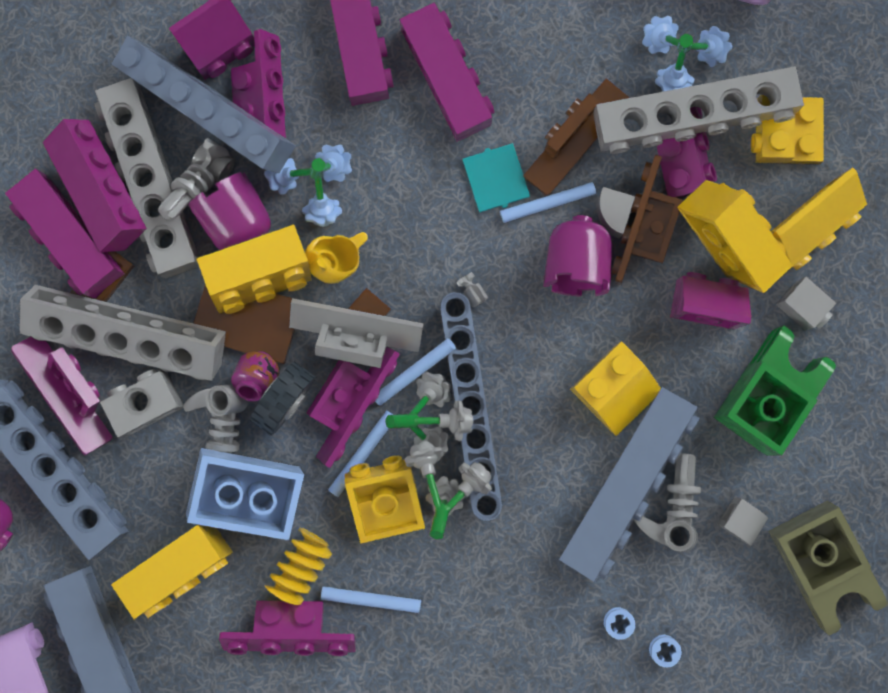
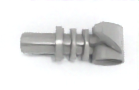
(208, 165)
(222, 415)
(682, 507)

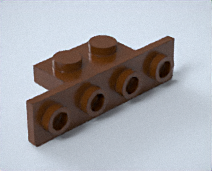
(571, 140)
(652, 225)

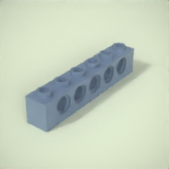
(51, 488)

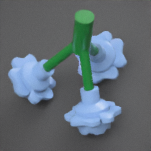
(662, 32)
(333, 165)

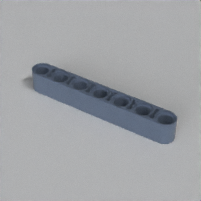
(474, 389)

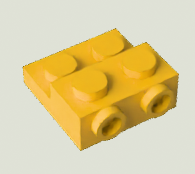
(793, 140)
(383, 499)

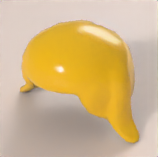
(334, 257)

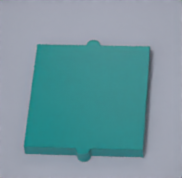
(496, 178)

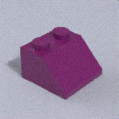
(214, 37)
(711, 302)

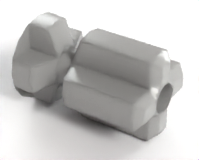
(473, 292)

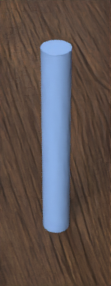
(548, 202)
(415, 371)
(361, 454)
(370, 599)

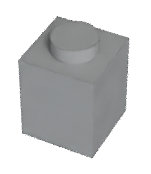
(807, 304)

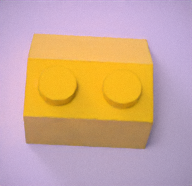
(617, 388)

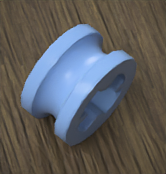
(628, 628)
(674, 654)

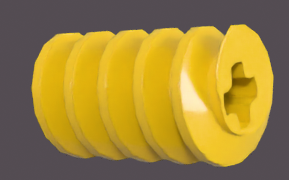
(300, 568)

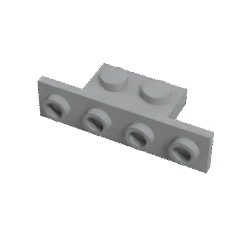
(352, 333)

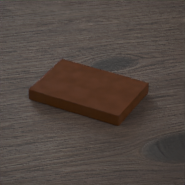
(253, 328)

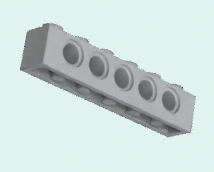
(778, 86)
(113, 103)
(99, 326)

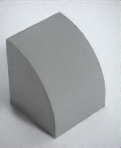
(614, 210)
(743, 520)

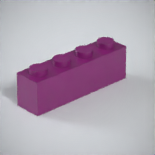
(361, 50)
(446, 72)
(94, 185)
(63, 233)

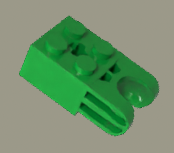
(782, 389)

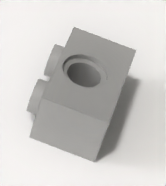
(121, 406)

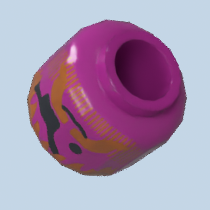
(254, 375)

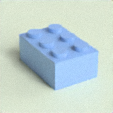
(244, 494)

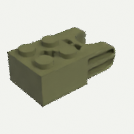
(831, 572)

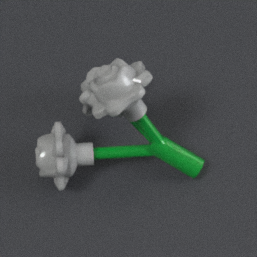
(436, 391)
(444, 494)

